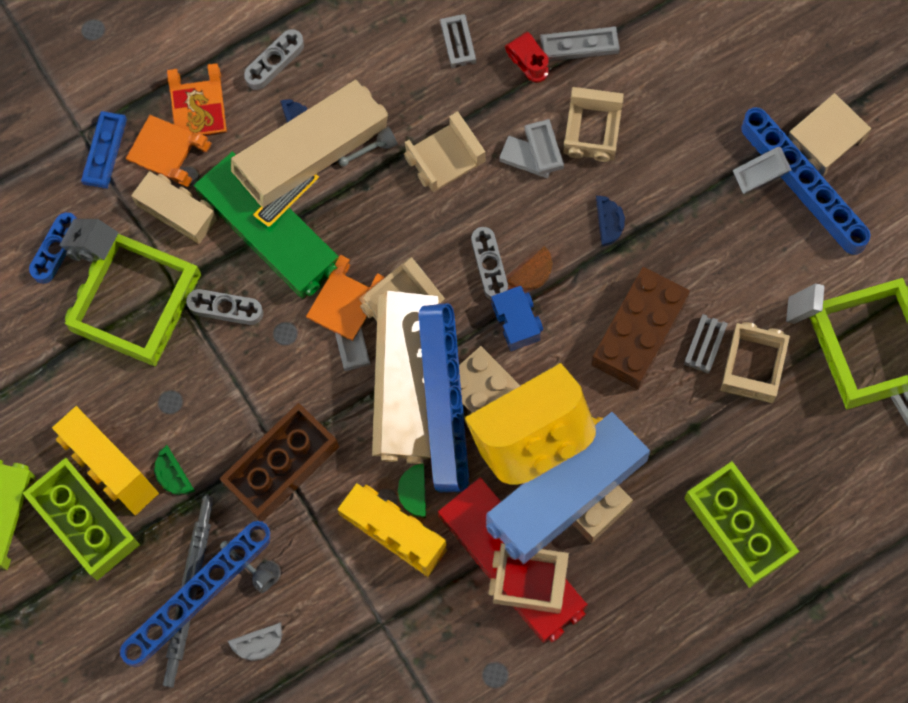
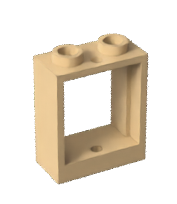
(748, 387)
(554, 605)

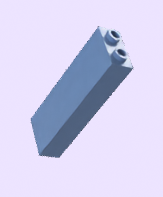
(563, 494)

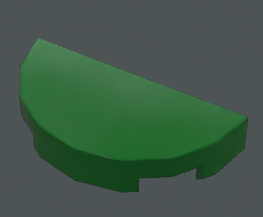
(170, 474)
(412, 491)

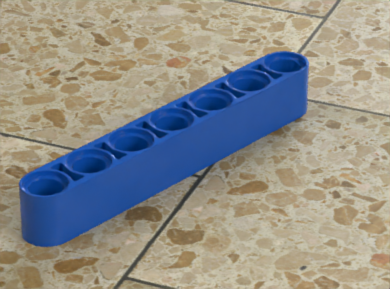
(808, 192)
(443, 398)
(192, 607)

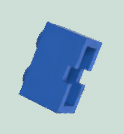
(515, 311)

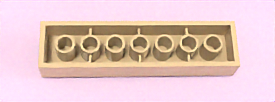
(485, 382)

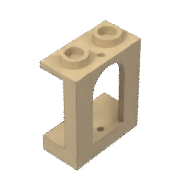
(593, 100)

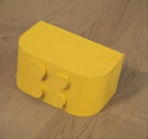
(533, 427)

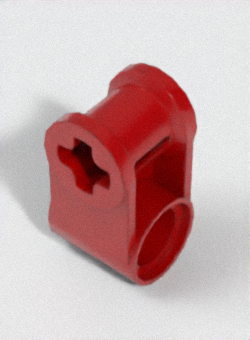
(529, 57)

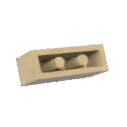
(174, 206)

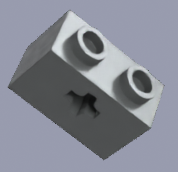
(88, 239)

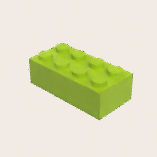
(81, 519)
(741, 524)

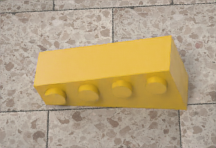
(104, 461)
(393, 529)

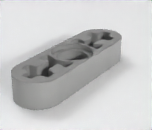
(256, 66)
(491, 245)
(204, 310)

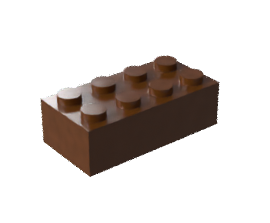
(640, 328)
(280, 462)

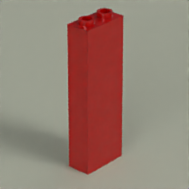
(532, 580)

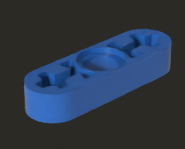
(39, 260)

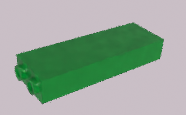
(285, 246)

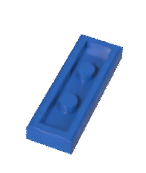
(104, 149)

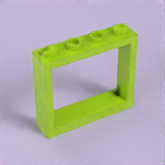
(168, 319)
(833, 353)

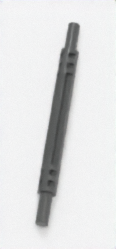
(193, 566)

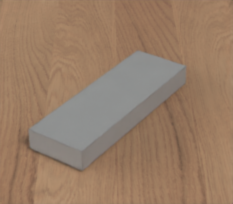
(580, 43)

